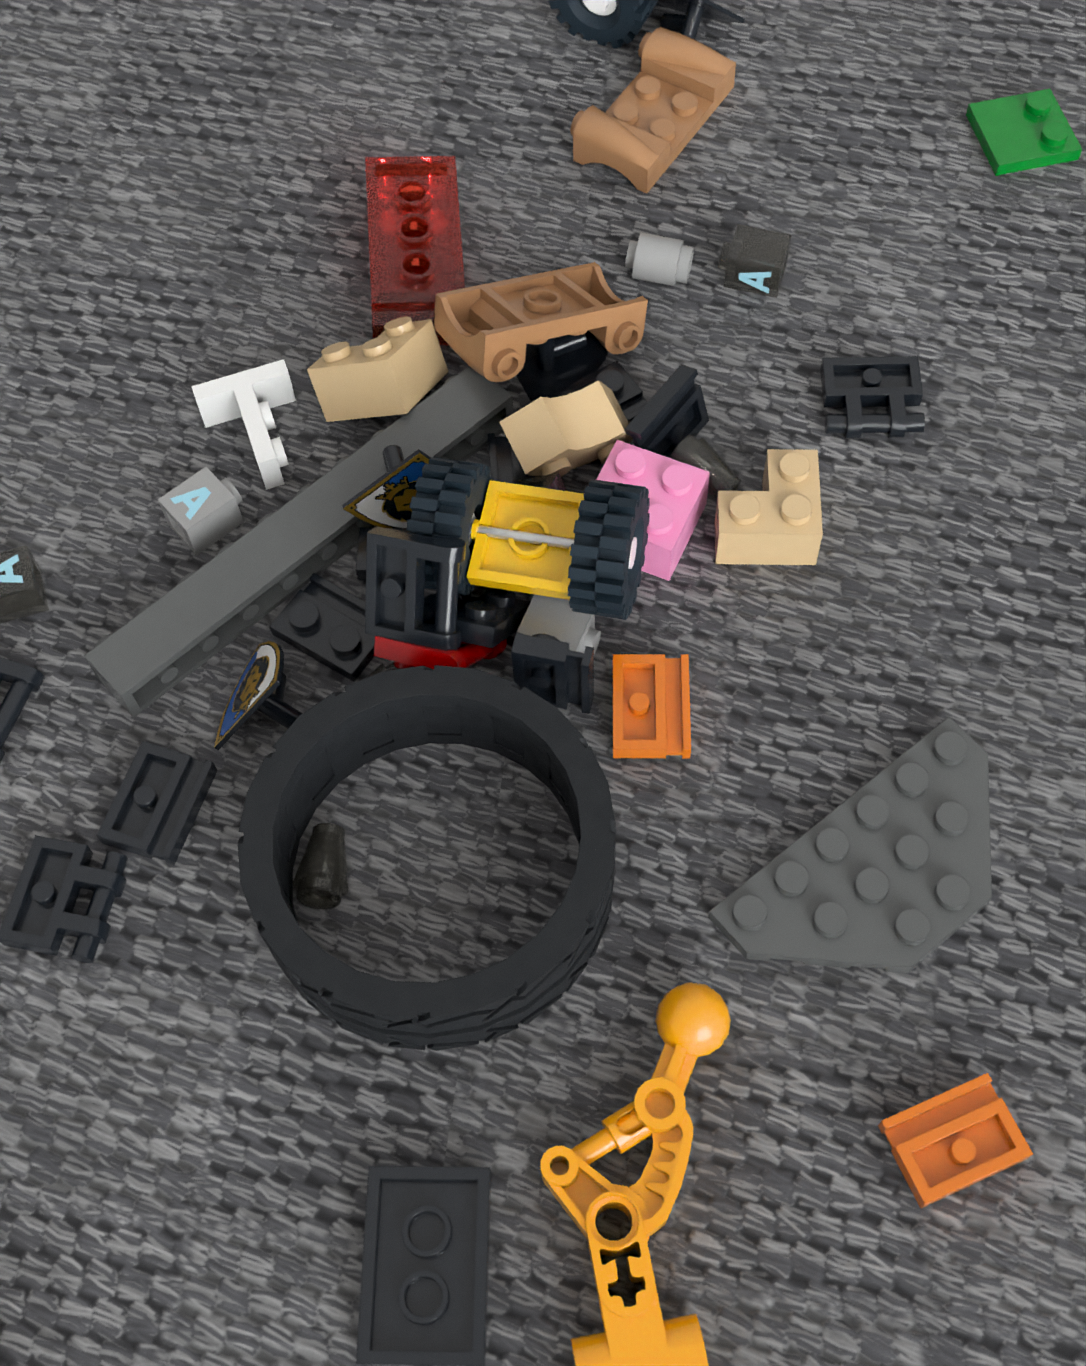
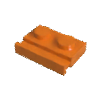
(651, 706)
(954, 1140)

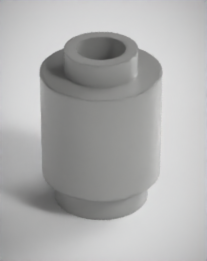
(659, 259)

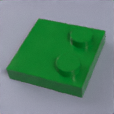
(1023, 132)

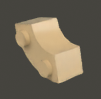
(566, 430)

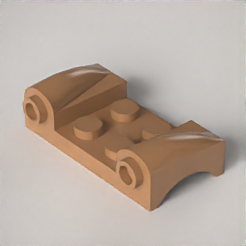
(657, 111)
(497, 319)

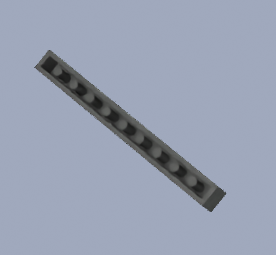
(284, 549)

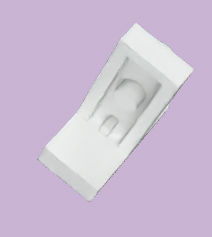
(251, 396)

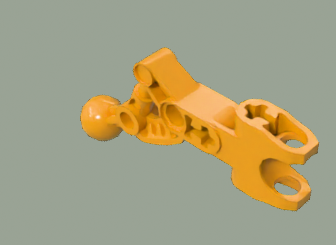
(692, 1024)

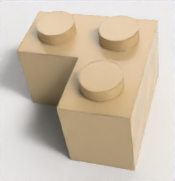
(381, 375)
(773, 524)

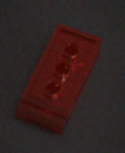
(412, 236)

